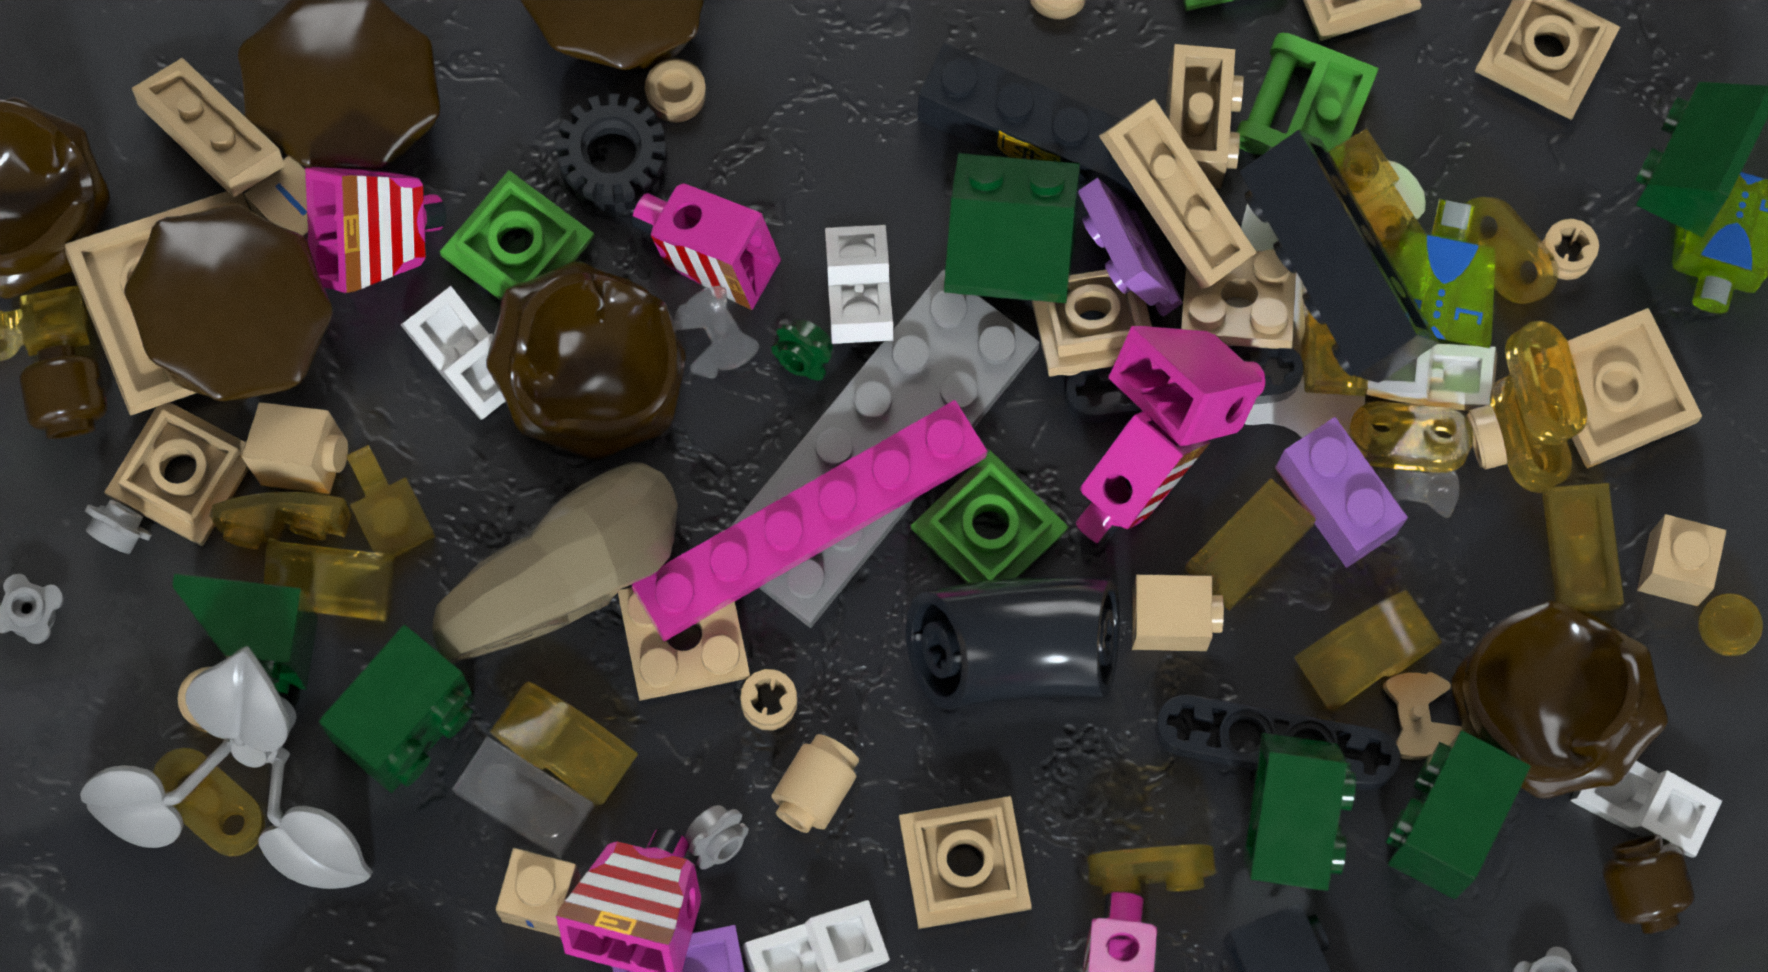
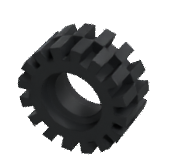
(605, 119)

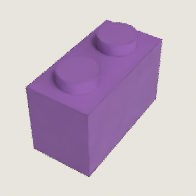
(1340, 492)

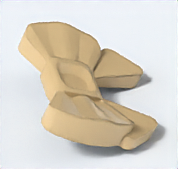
(1412, 695)

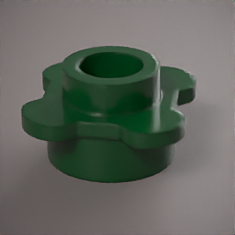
(803, 349)

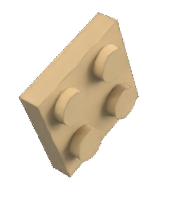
(1628, 388)

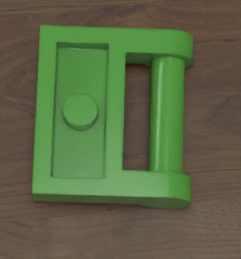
(1329, 101)

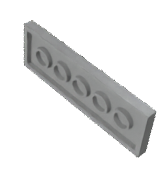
(938, 354)

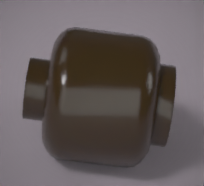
(63, 392)
(1648, 883)

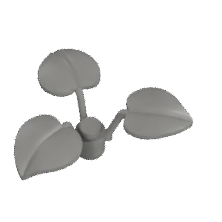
(245, 710)

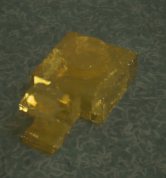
(45, 322)
(388, 512)

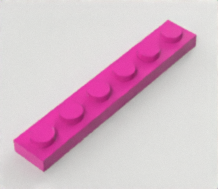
(809, 520)

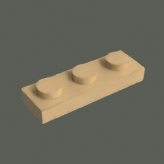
(208, 127)
(1178, 194)

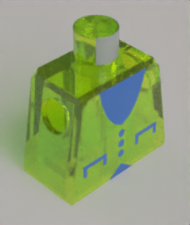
(1731, 251)
(1450, 275)

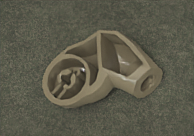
(568, 566)

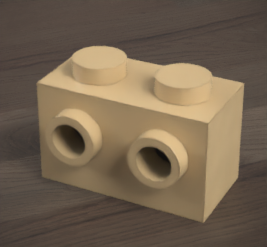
(1200, 106)

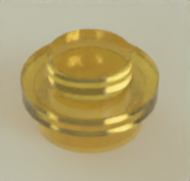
(1730, 624)

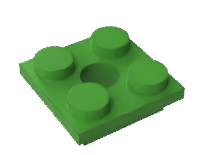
(509, 207)
(994, 488)

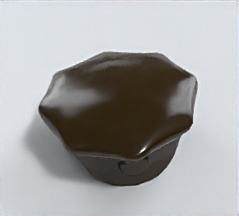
(617, 31)
(340, 83)
(46, 194)
(228, 303)
(586, 360)
(1561, 697)

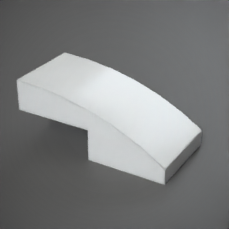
(859, 284)
(457, 349)
(1443, 377)
(1655, 805)
(826, 943)

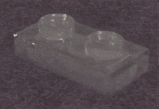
(523, 797)

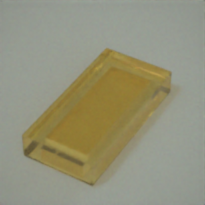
(1251, 543)
(333, 578)

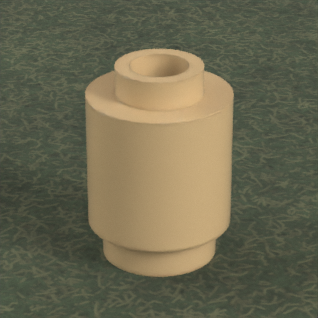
(815, 784)

